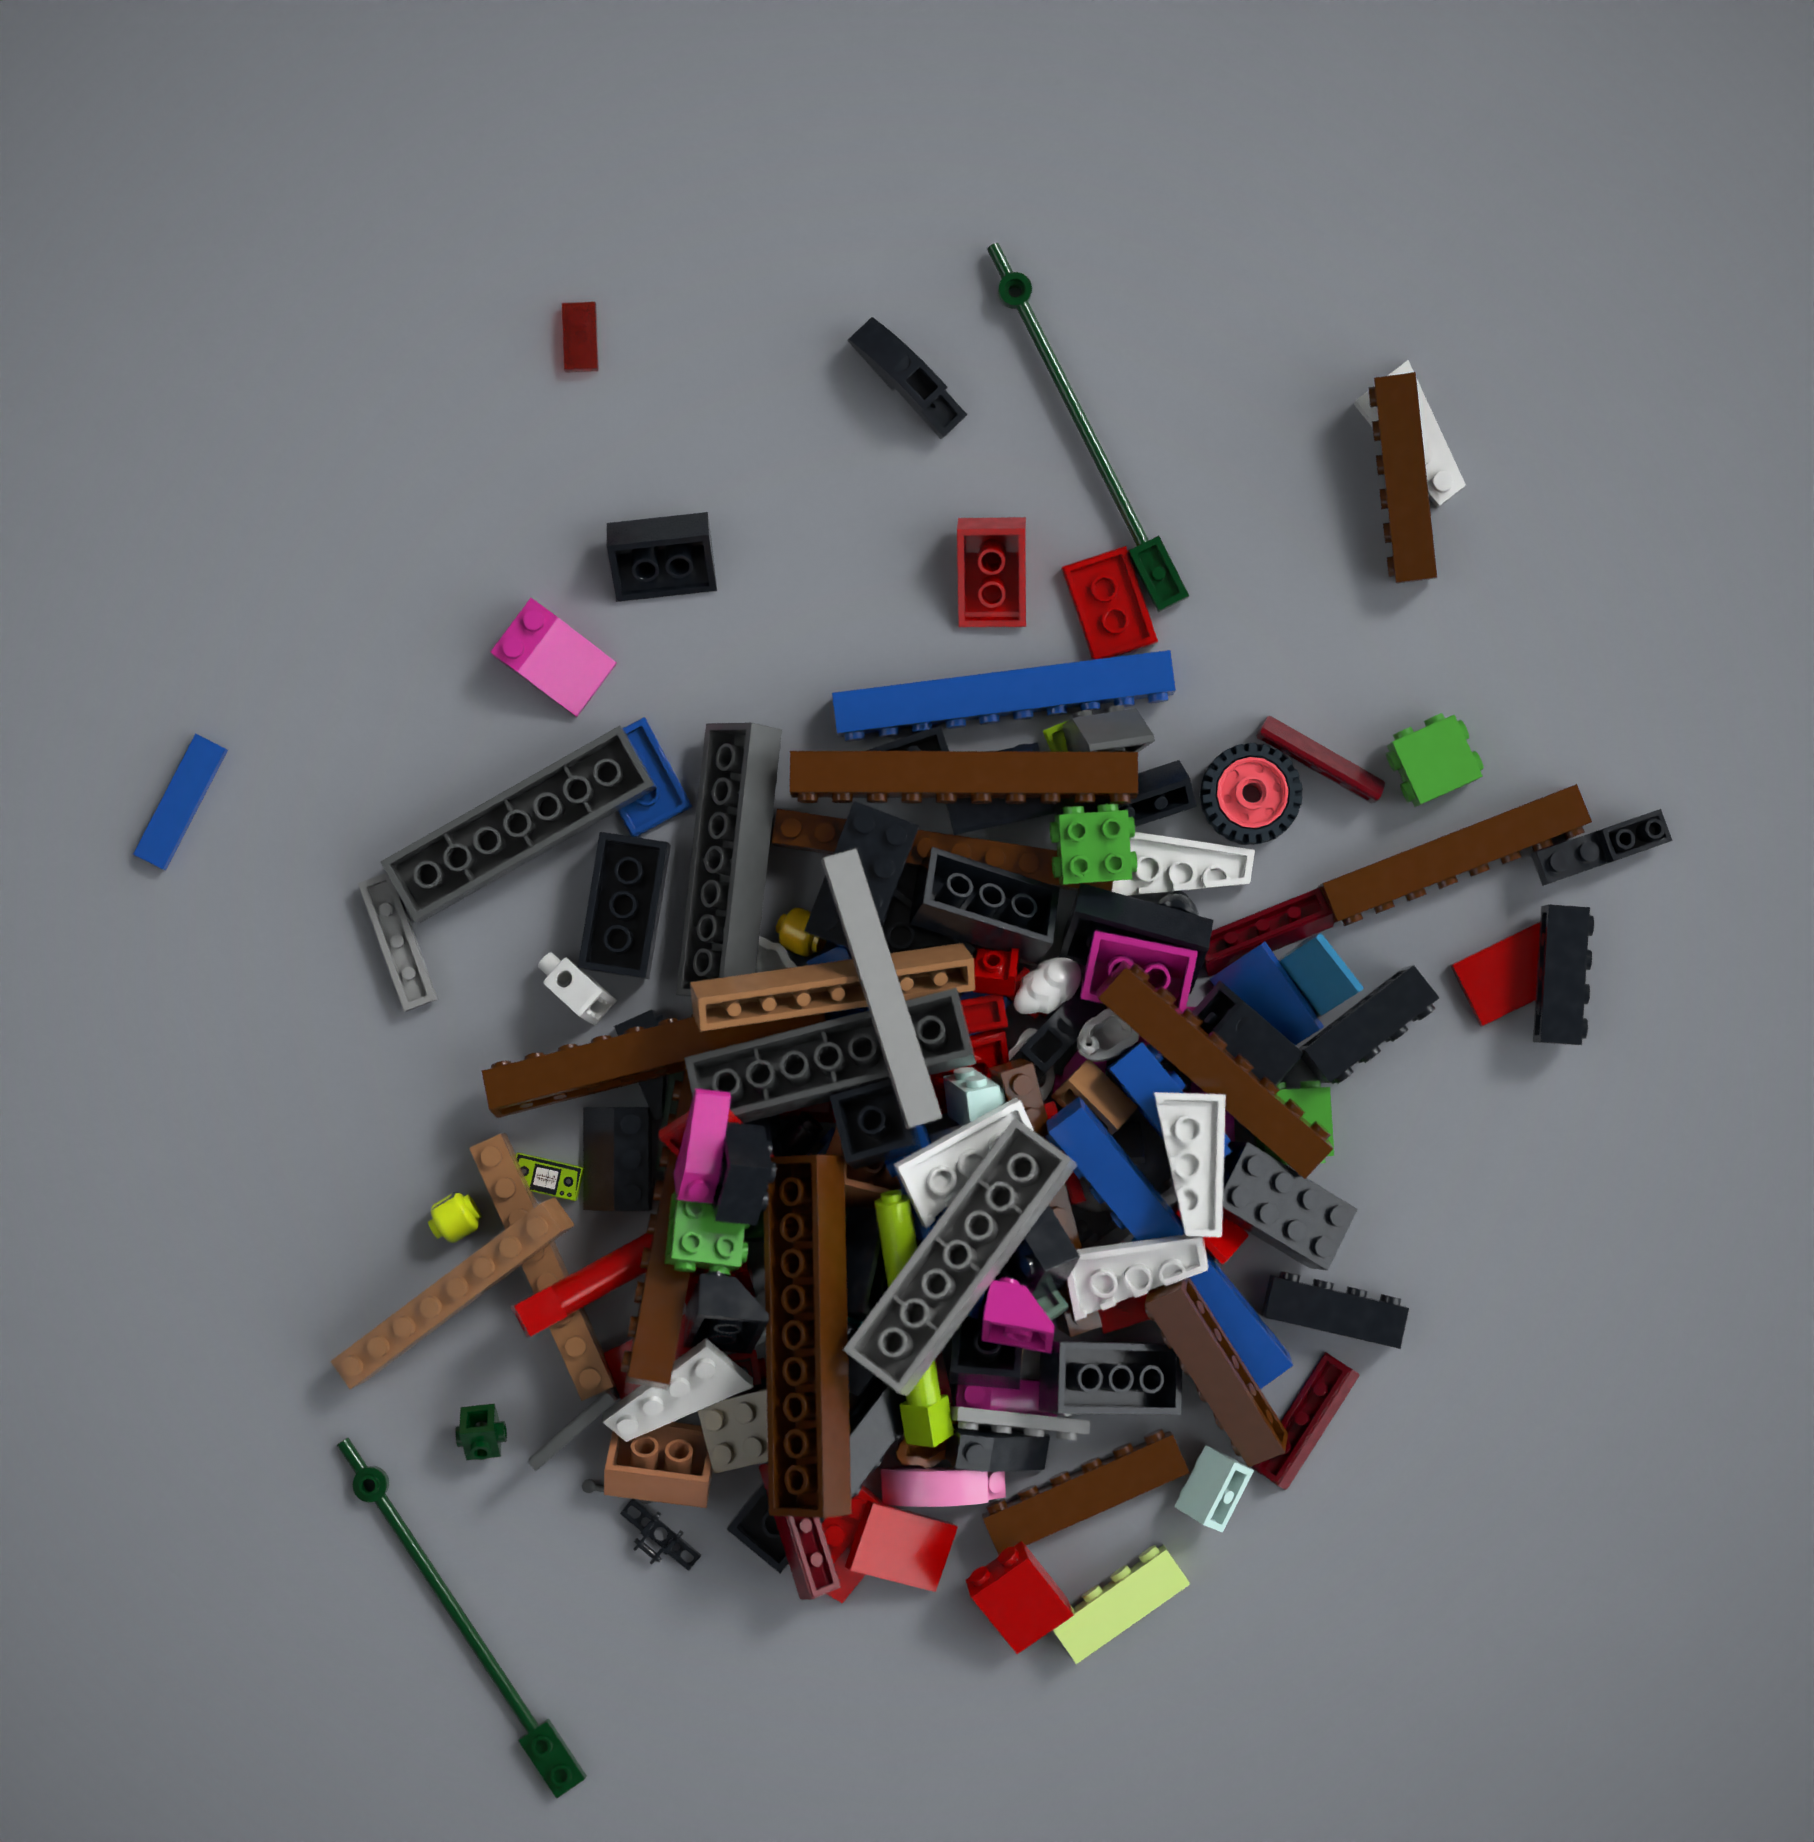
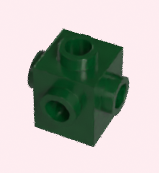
(480, 1432)

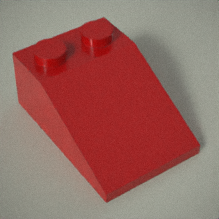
(991, 572)

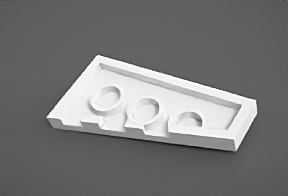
(1441, 469)
(1183, 865)
(1195, 1151)
(942, 1168)
(1132, 1269)
(696, 1382)

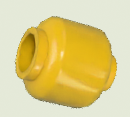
(792, 934)

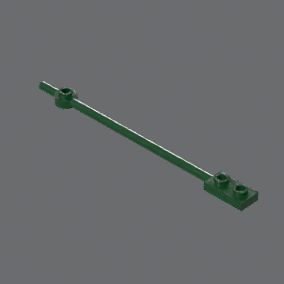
(1149, 555)
(542, 1740)

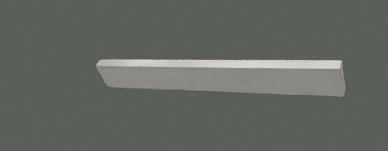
(881, 988)

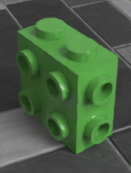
(1433, 759)
(1093, 845)
(1317, 1107)
(702, 1242)

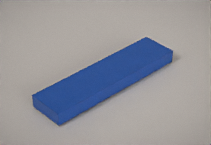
(180, 802)

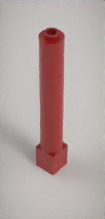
(581, 1287)

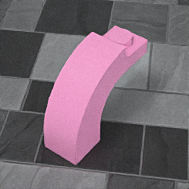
(940, 1486)

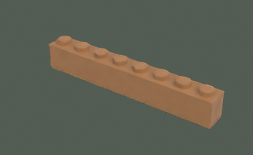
(823, 987)
(513, 1200)
(452, 1292)

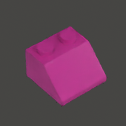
(1016, 1318)

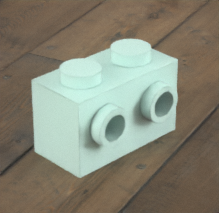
(971, 1095)
(1213, 1488)

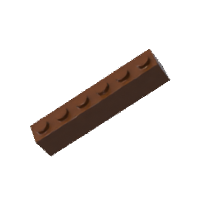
(1405, 478)
(1216, 1371)
(1085, 1492)

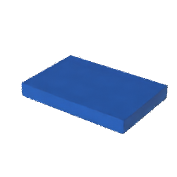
(667, 799)
(1271, 993)

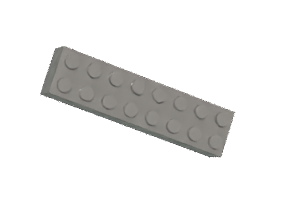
(960, 1257)

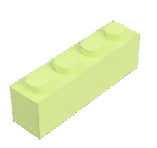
(1121, 1602)

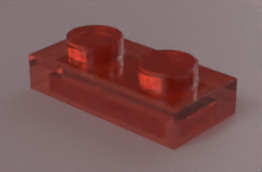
(580, 337)

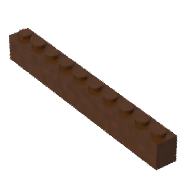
(963, 775)
(823, 832)
(615, 1061)
(664, 1289)

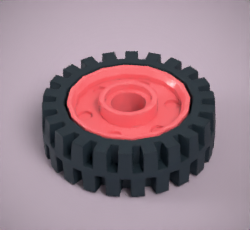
(1270, 774)

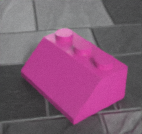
(1165, 964)

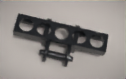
(665, 1547)

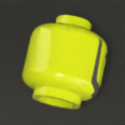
(454, 1217)

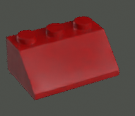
(840, 1536)

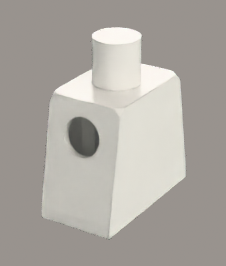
(583, 994)

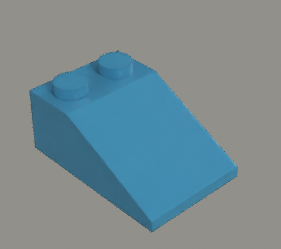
(1320, 974)

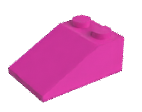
(553, 657)

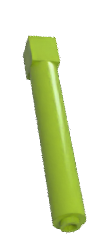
(925, 1411)

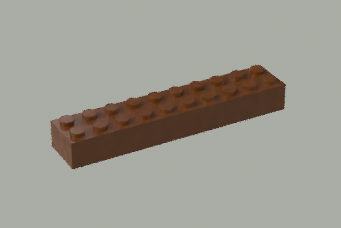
(807, 1338)

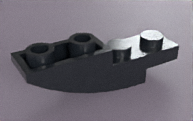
(908, 375)
(1601, 847)
(1058, 1033)

